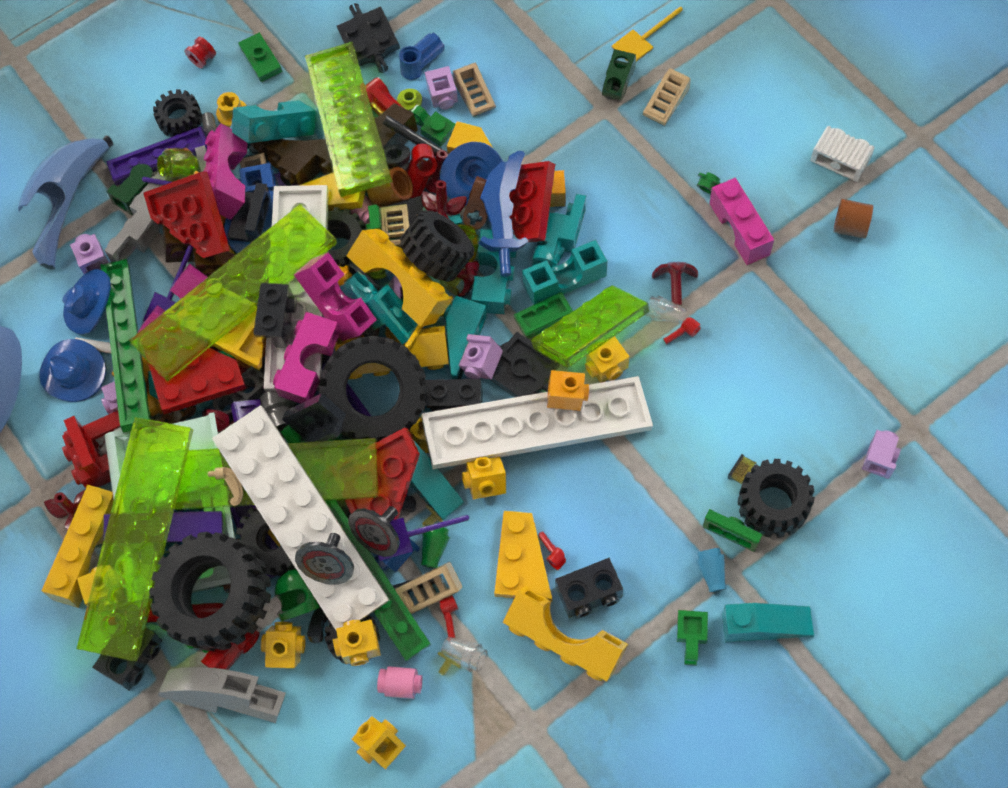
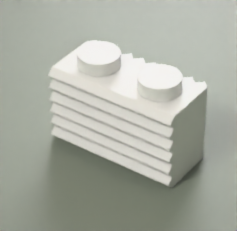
(842, 153)

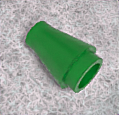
(433, 546)

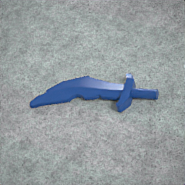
(499, 209)

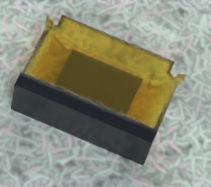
(741, 468)

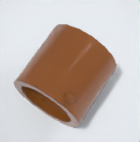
(394, 192)
(853, 218)

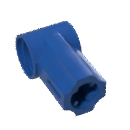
(416, 57)

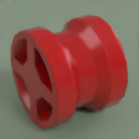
(200, 52)

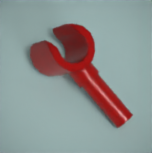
(689, 326)
(557, 556)
(448, 606)

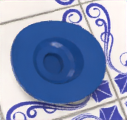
(466, 163)
(86, 302)
(73, 370)

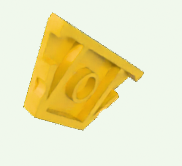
(242, 343)

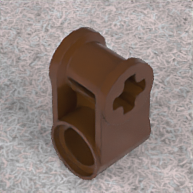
(475, 203)

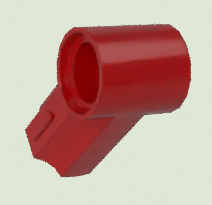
(379, 96)
(421, 171)
(226, 658)

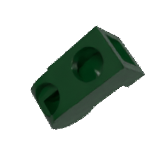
(618, 74)
(132, 186)

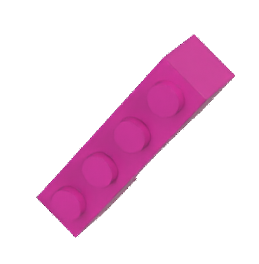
(222, 154)

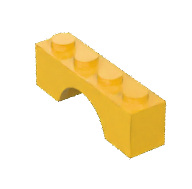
(422, 296)
(428, 347)
(78, 546)
(532, 618)

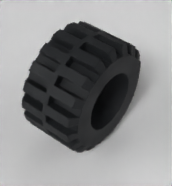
(347, 226)
(437, 246)
(781, 477)

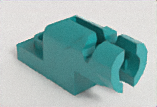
(561, 233)
(383, 304)

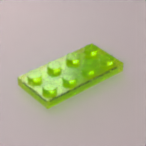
(590, 326)

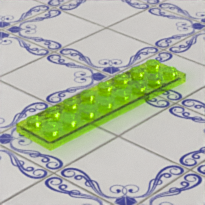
(347, 120)
(231, 292)
(335, 467)
(135, 539)

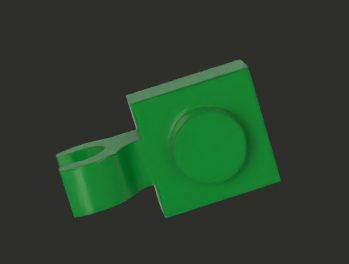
(434, 127)
(692, 630)

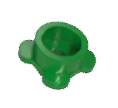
(707, 181)

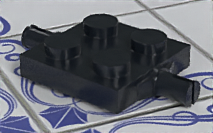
(370, 36)
(522, 368)

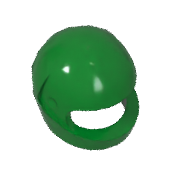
(294, 596)

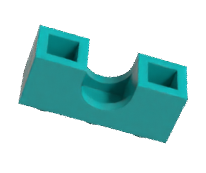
(259, 125)
(582, 268)
(492, 289)

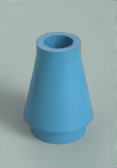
(712, 567)

